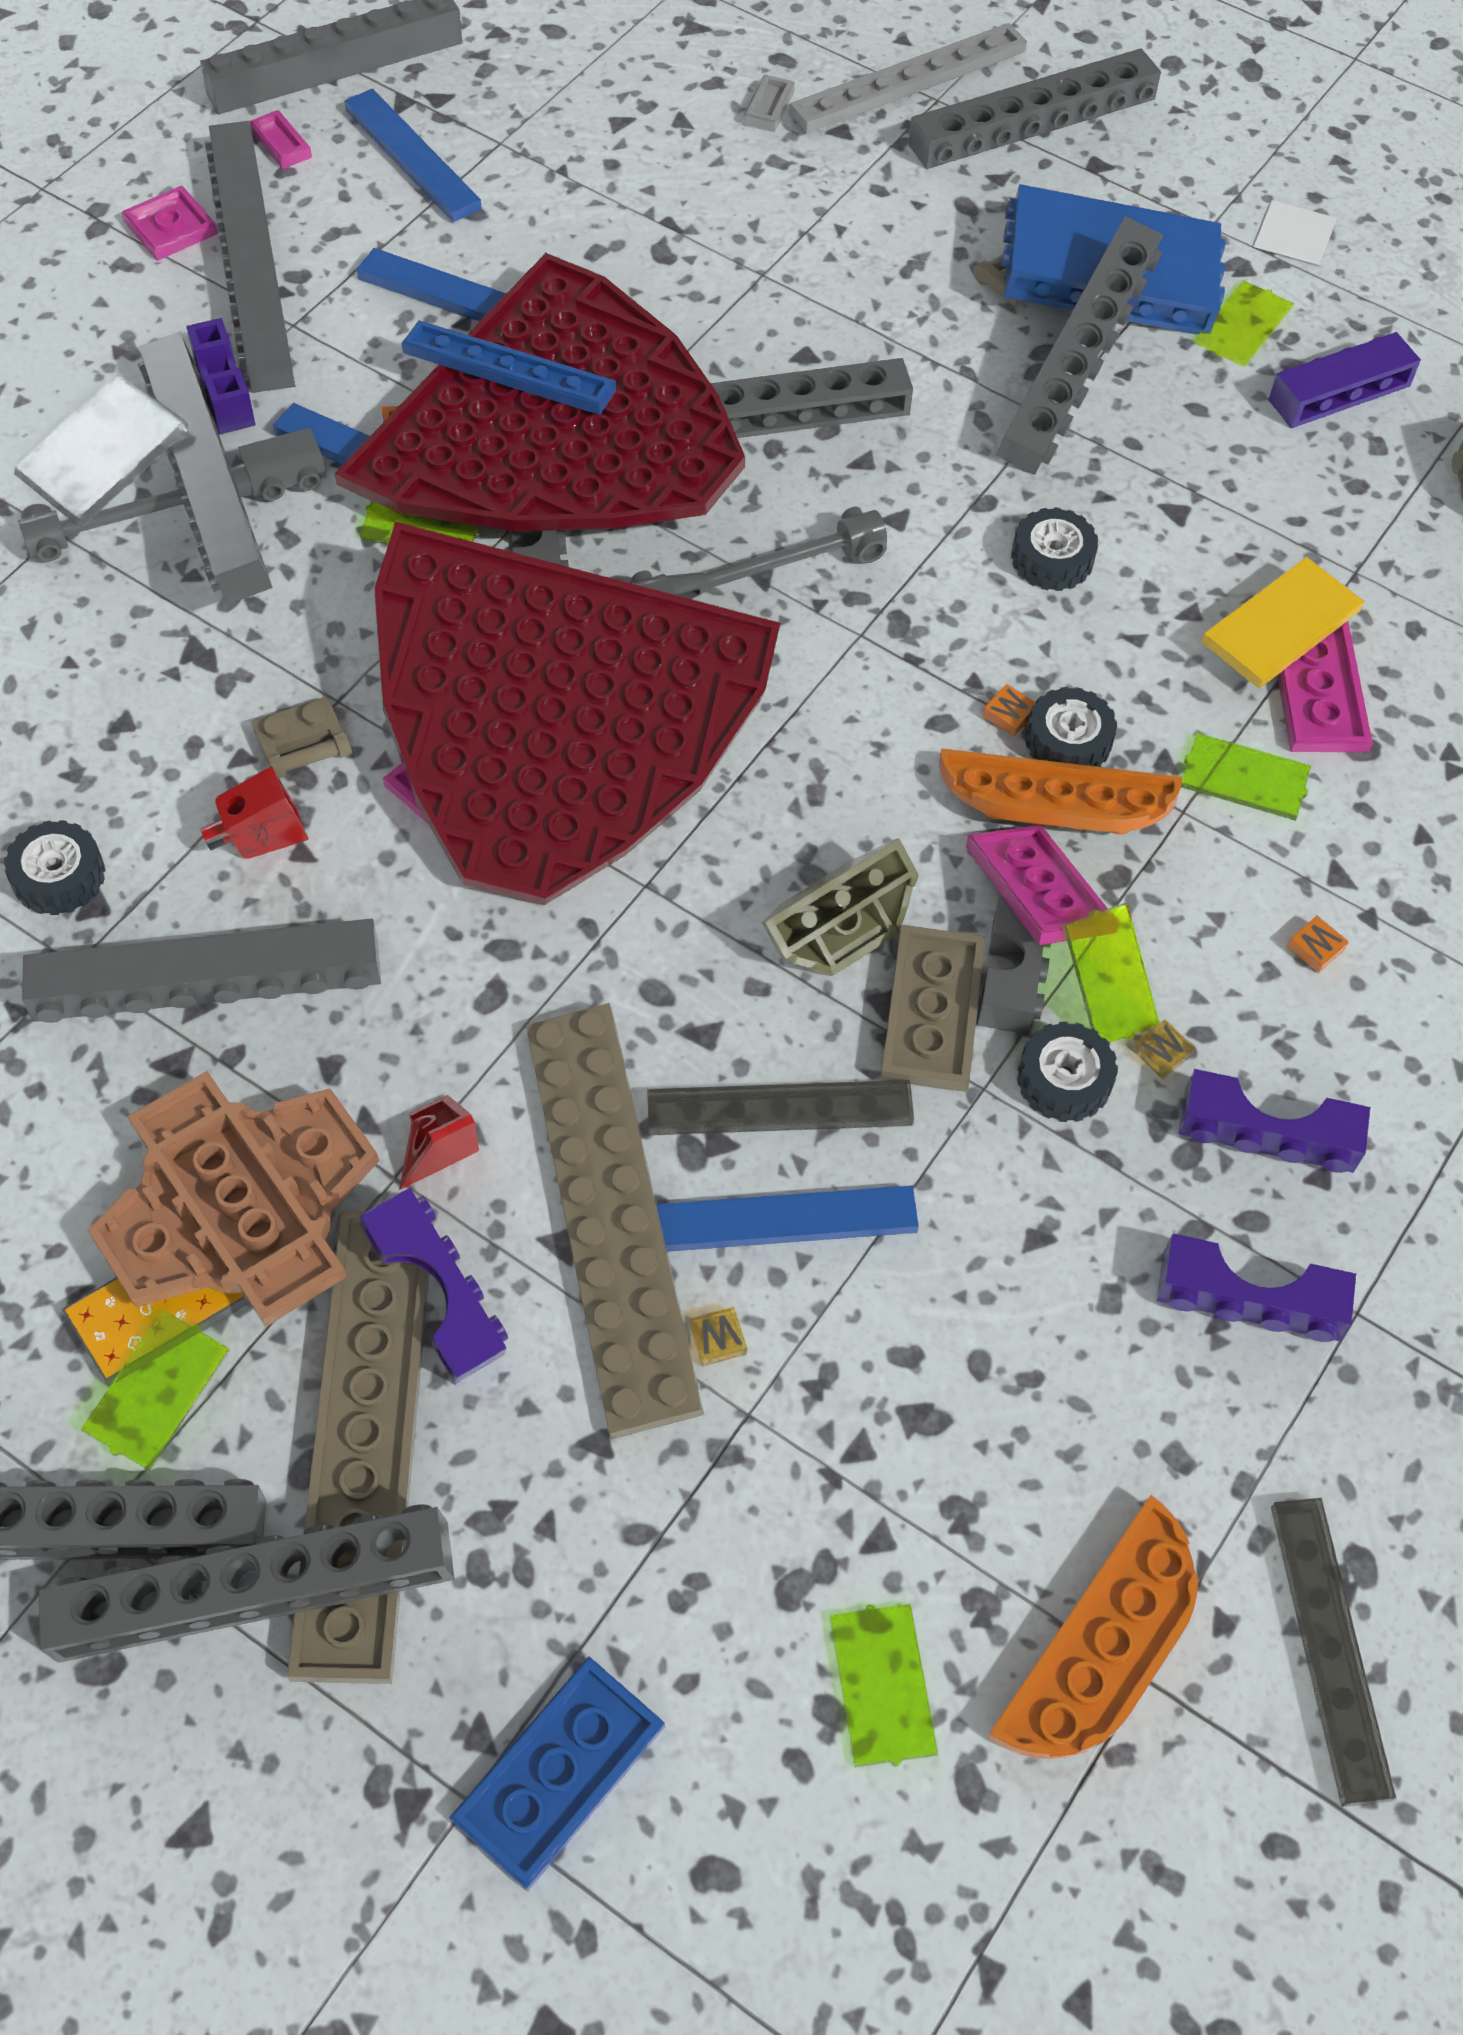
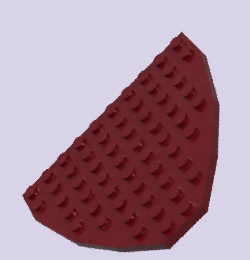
(535, 464)
(552, 705)

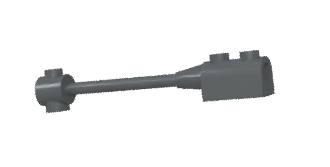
(264, 470)
(856, 534)

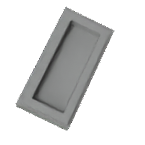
(769, 103)

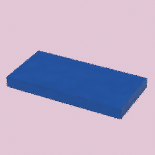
(557, 1773)

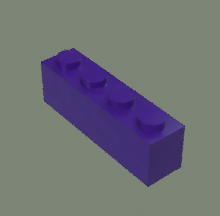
(1344, 379)

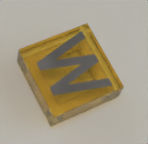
(1163, 1049)
(718, 1336)

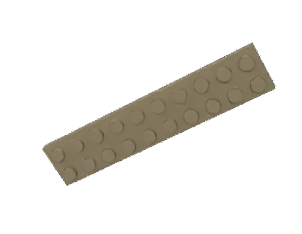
(613, 1224)
(362, 1448)

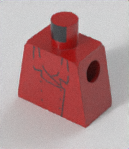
(256, 817)

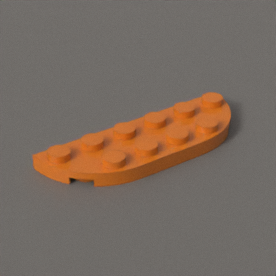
(1059, 792)
(1107, 1644)

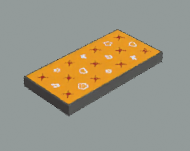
(114, 1327)

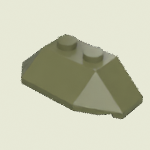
(845, 911)

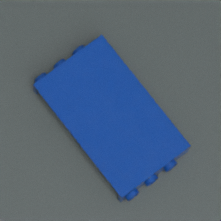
(1063, 236)

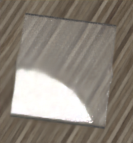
(100, 449)

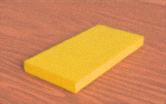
(1282, 622)

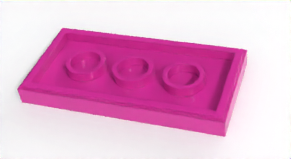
(1325, 698)
(1034, 880)

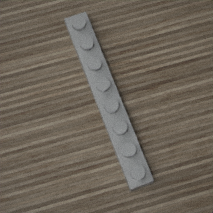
(907, 78)

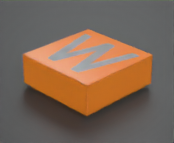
(1009, 710)
(1317, 944)

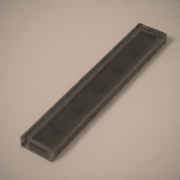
(780, 1107)
(1332, 1653)

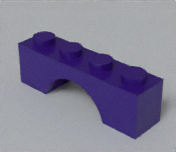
(1222, 1114)
(404, 1234)
(1199, 1279)

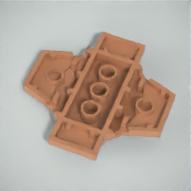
(235, 1198)

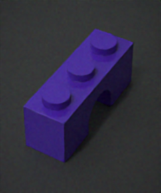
(220, 376)

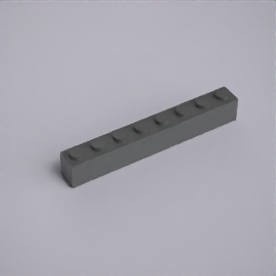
(330, 52)
(200, 970)

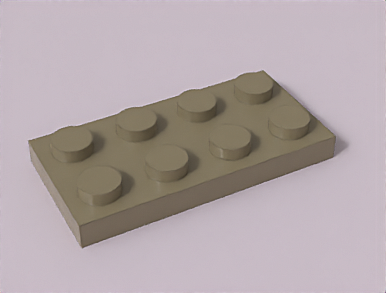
(933, 1008)

